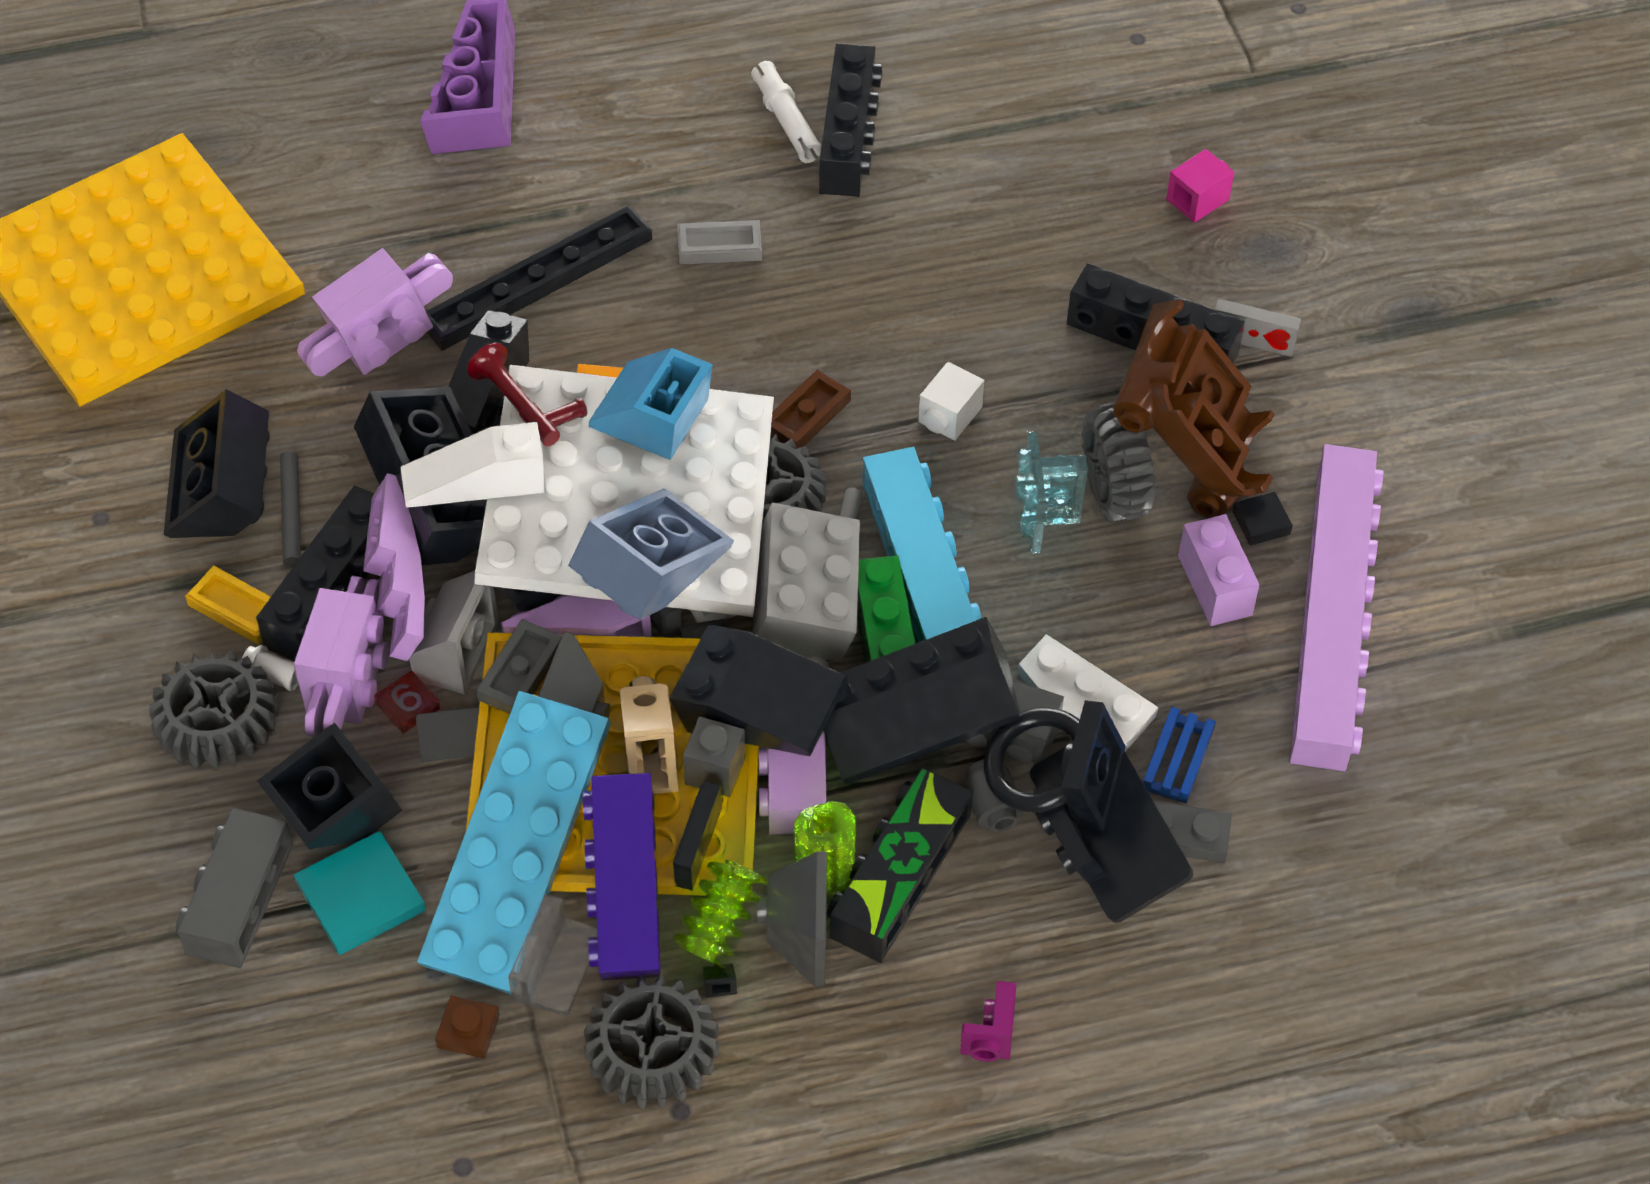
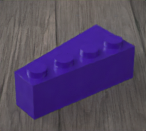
(624, 876)

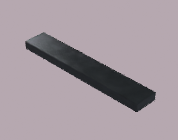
(538, 275)

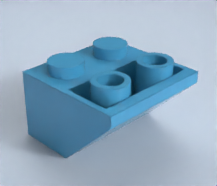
(655, 401)

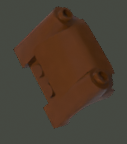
(1196, 405)

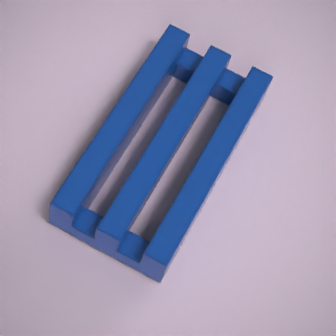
(1189, 725)

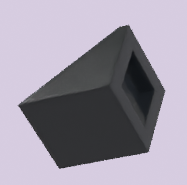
(720, 981)

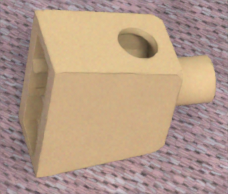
(648, 717)

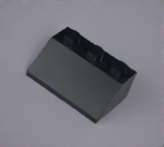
(217, 469)

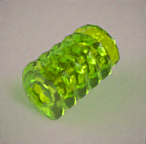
(828, 829)
(719, 911)

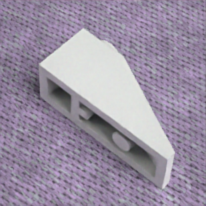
(479, 467)

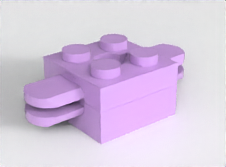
(373, 312)
(341, 656)

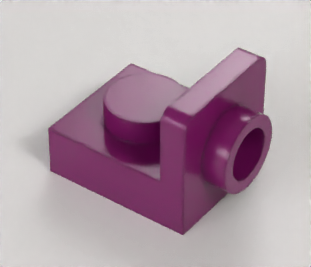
(994, 1037)

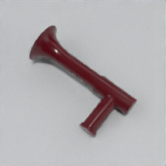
(489, 364)

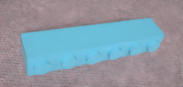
(913, 529)

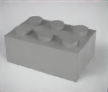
(807, 581)

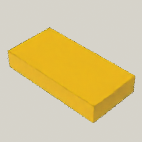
(229, 602)

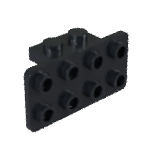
(1132, 857)

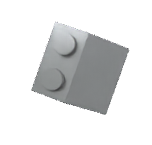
(455, 633)

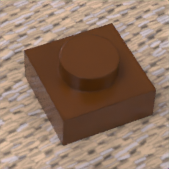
(467, 1027)

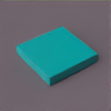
(359, 892)

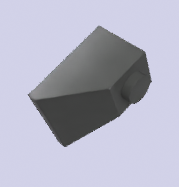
(797, 914)

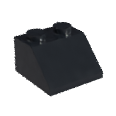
(329, 792)

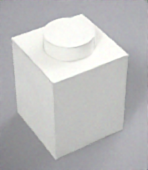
(951, 401)

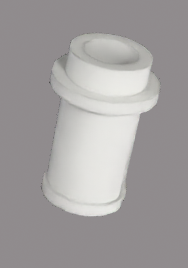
(278, 669)

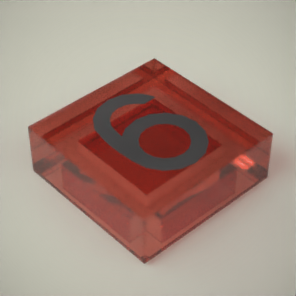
(406, 700)

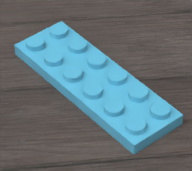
(514, 840)

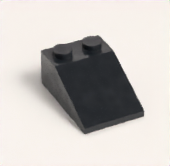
(759, 688)

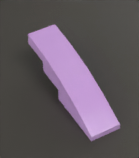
(396, 558)

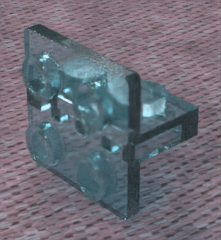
(1049, 489)

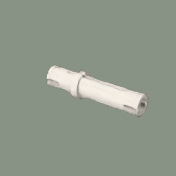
(780, 99)

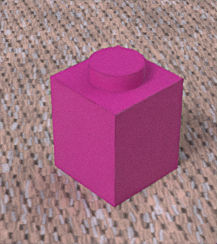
(1200, 185)

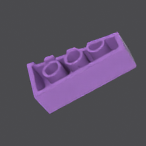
(476, 87)

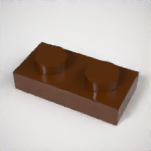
(809, 409)

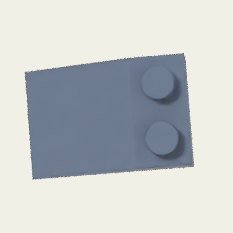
(647, 552)

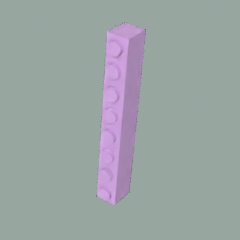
(1334, 609)

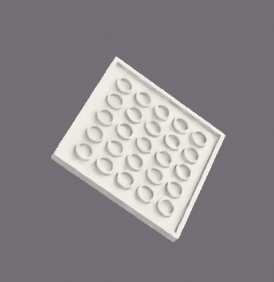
(590, 473)

